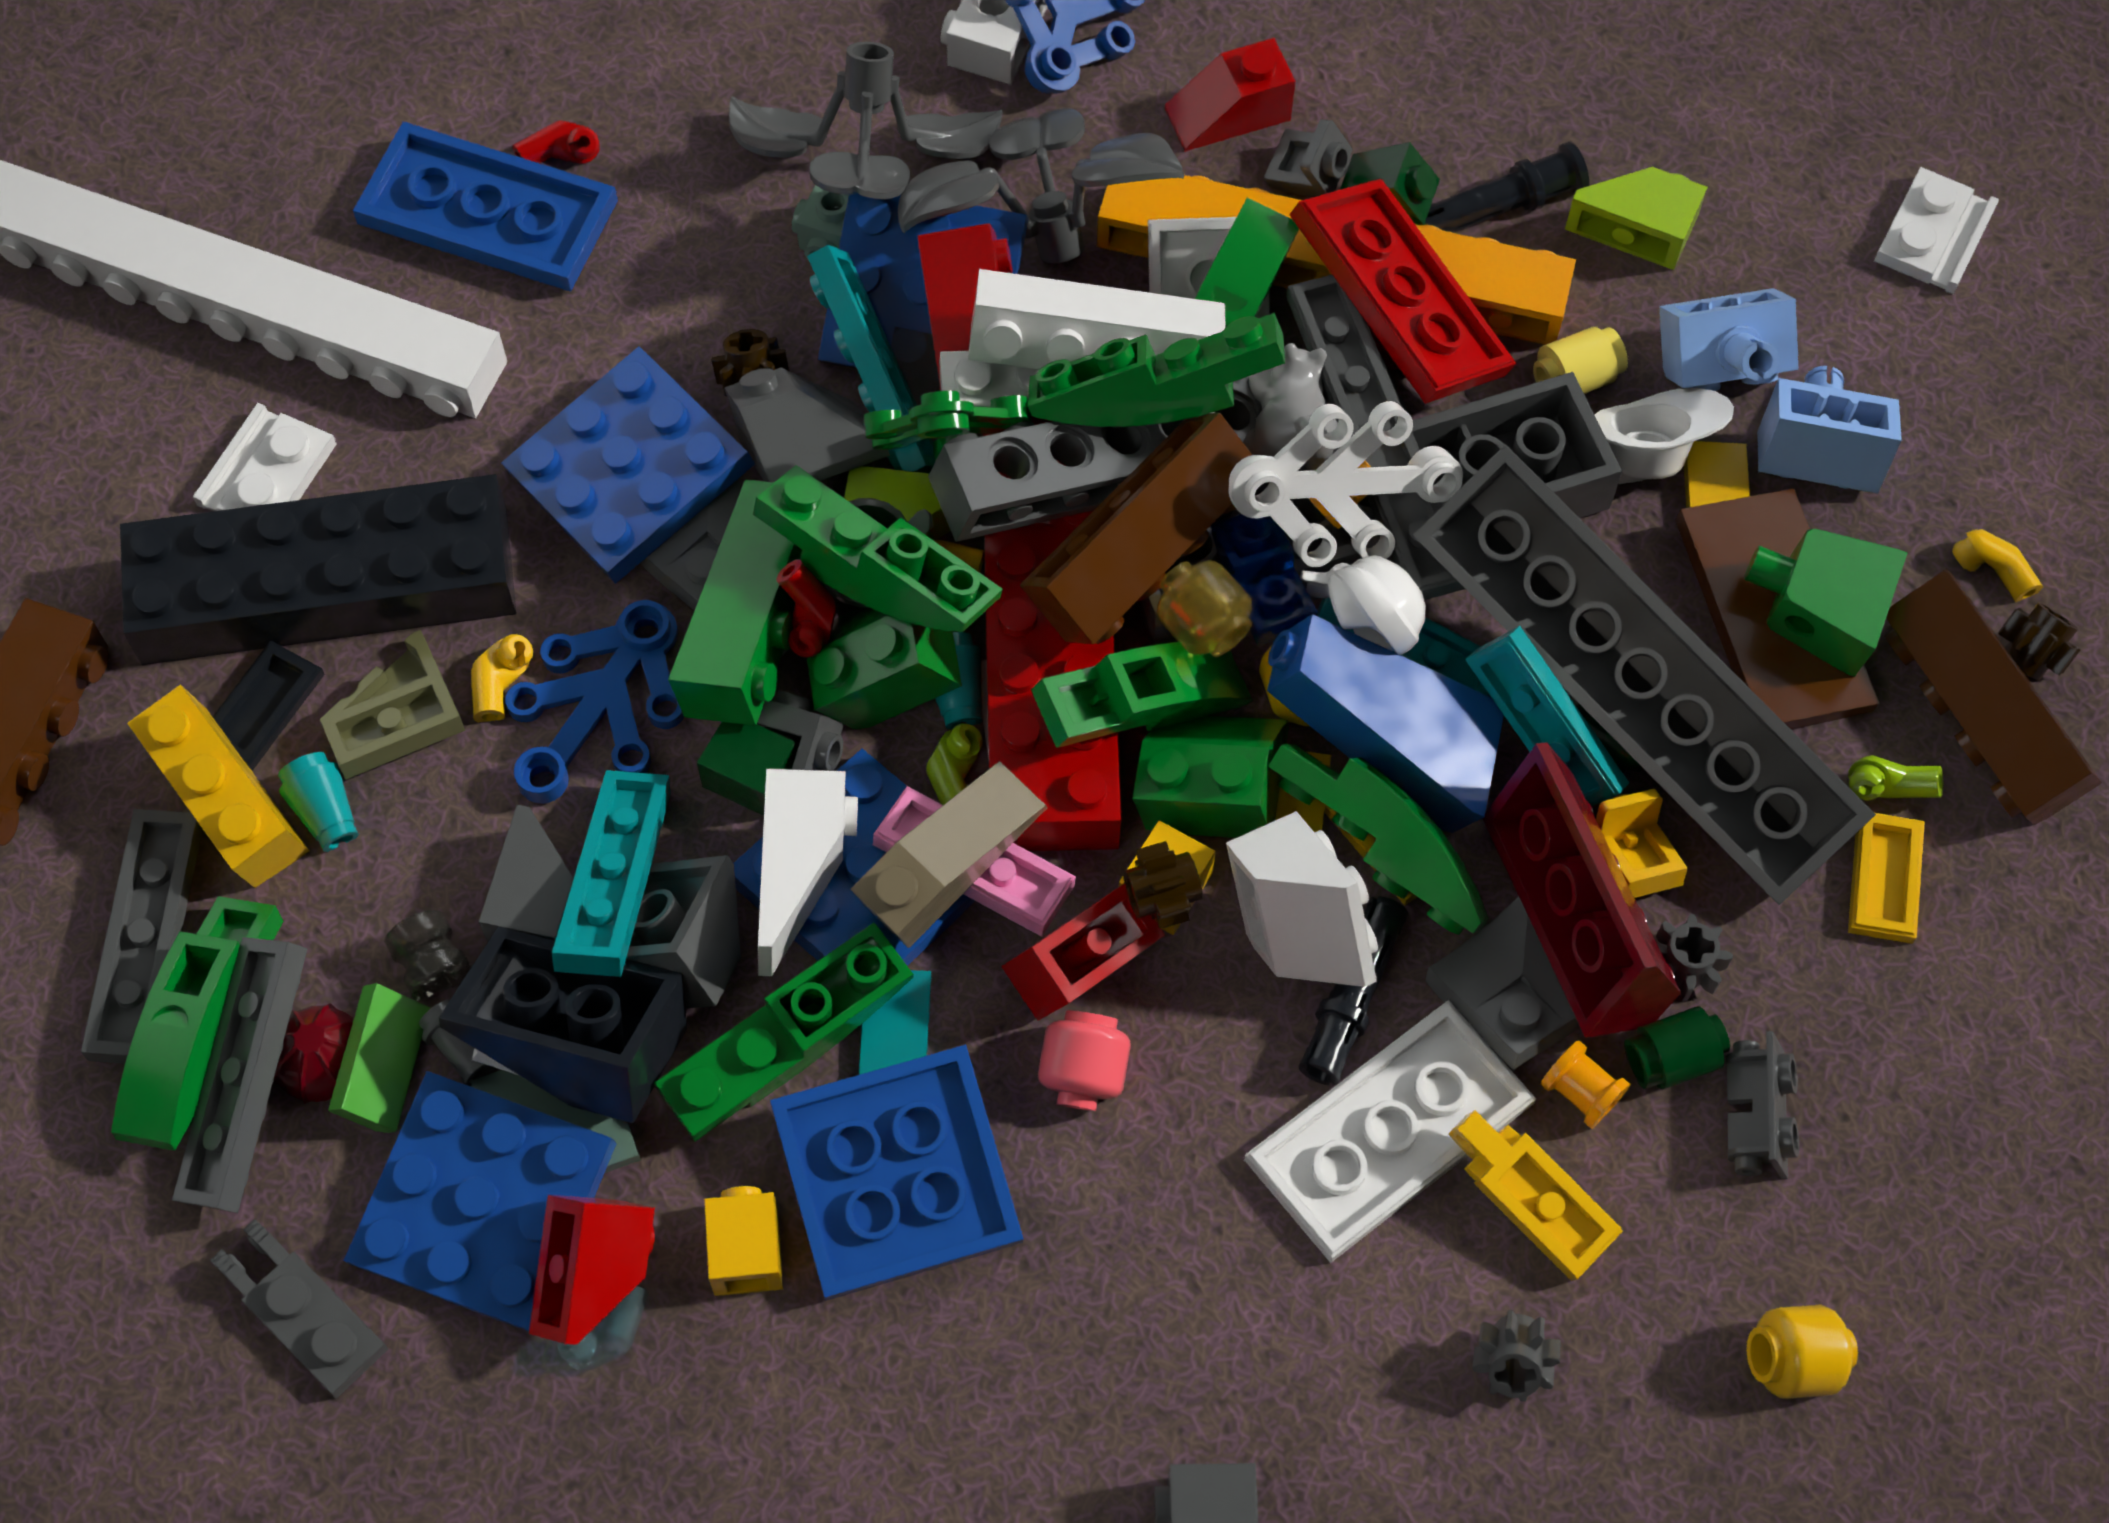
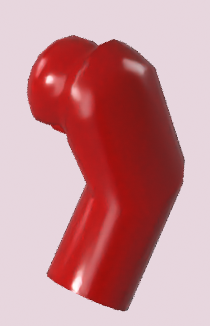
(559, 141)
(812, 612)

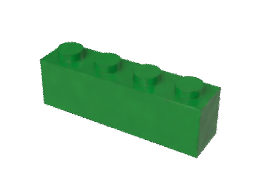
(739, 622)

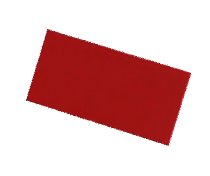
(1402, 290)

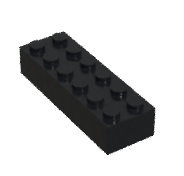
(316, 569)

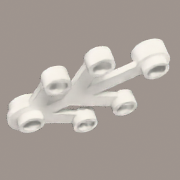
(1339, 479)

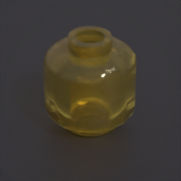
(1204, 608)

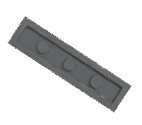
(141, 927)
(240, 1074)

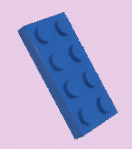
(486, 206)

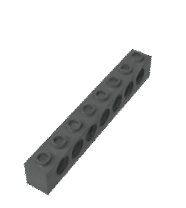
(1040, 488)

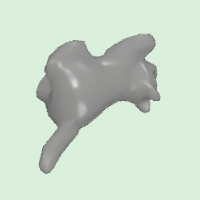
(1288, 400)

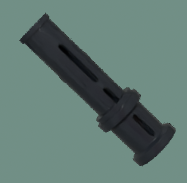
(1524, 186)

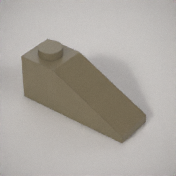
(947, 853)

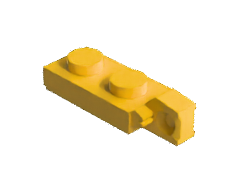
(1536, 1194)

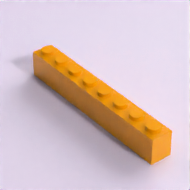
(1512, 287)

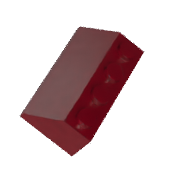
(1578, 899)

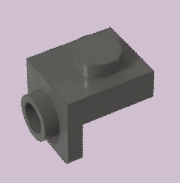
(1309, 161)
(820, 736)

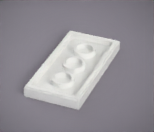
(1386, 1130)

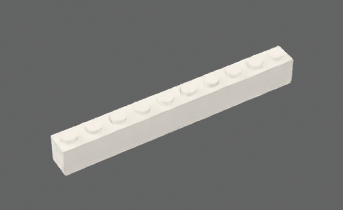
(247, 293)

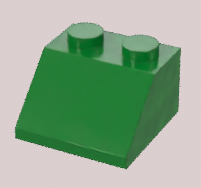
(880, 668)
(1210, 775)

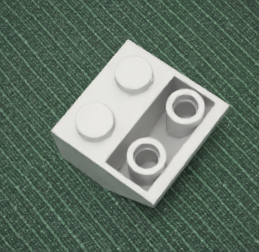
(1302, 904)

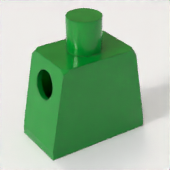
(1830, 594)

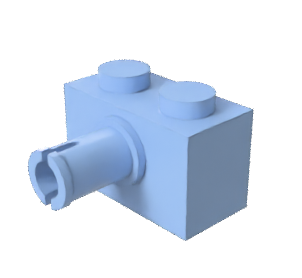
(1729, 339)
(1828, 433)

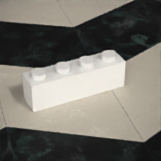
(1047, 320)

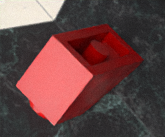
(1234, 96)
(1080, 953)
(587, 1263)

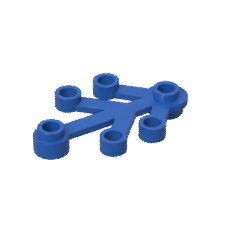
(1056, 44)
(598, 692)

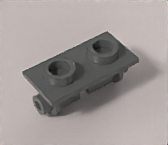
(1767, 1132)

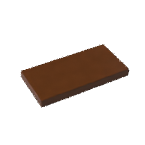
(1782, 674)

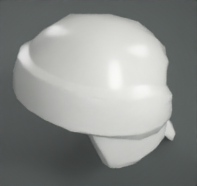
(1373, 600)

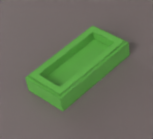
(378, 1059)

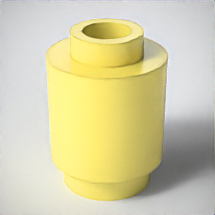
(1591, 354)

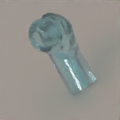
(611, 1337)

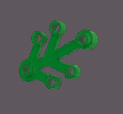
(943, 418)

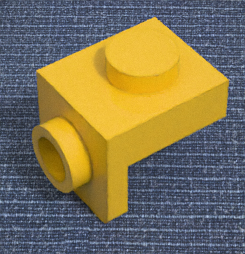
(1639, 843)

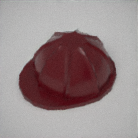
(313, 1052)

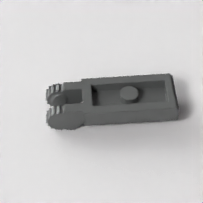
(304, 1314)

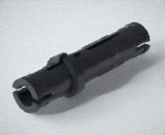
(1344, 1012)

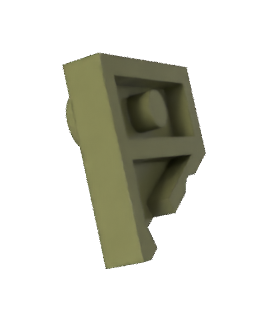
(392, 712)

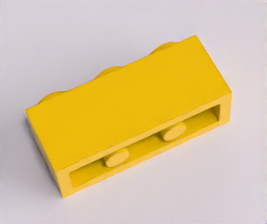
(218, 787)

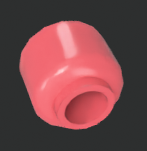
(1084, 1059)

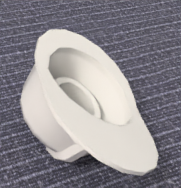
(1658, 431)

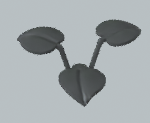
(867, 87)
(1054, 218)

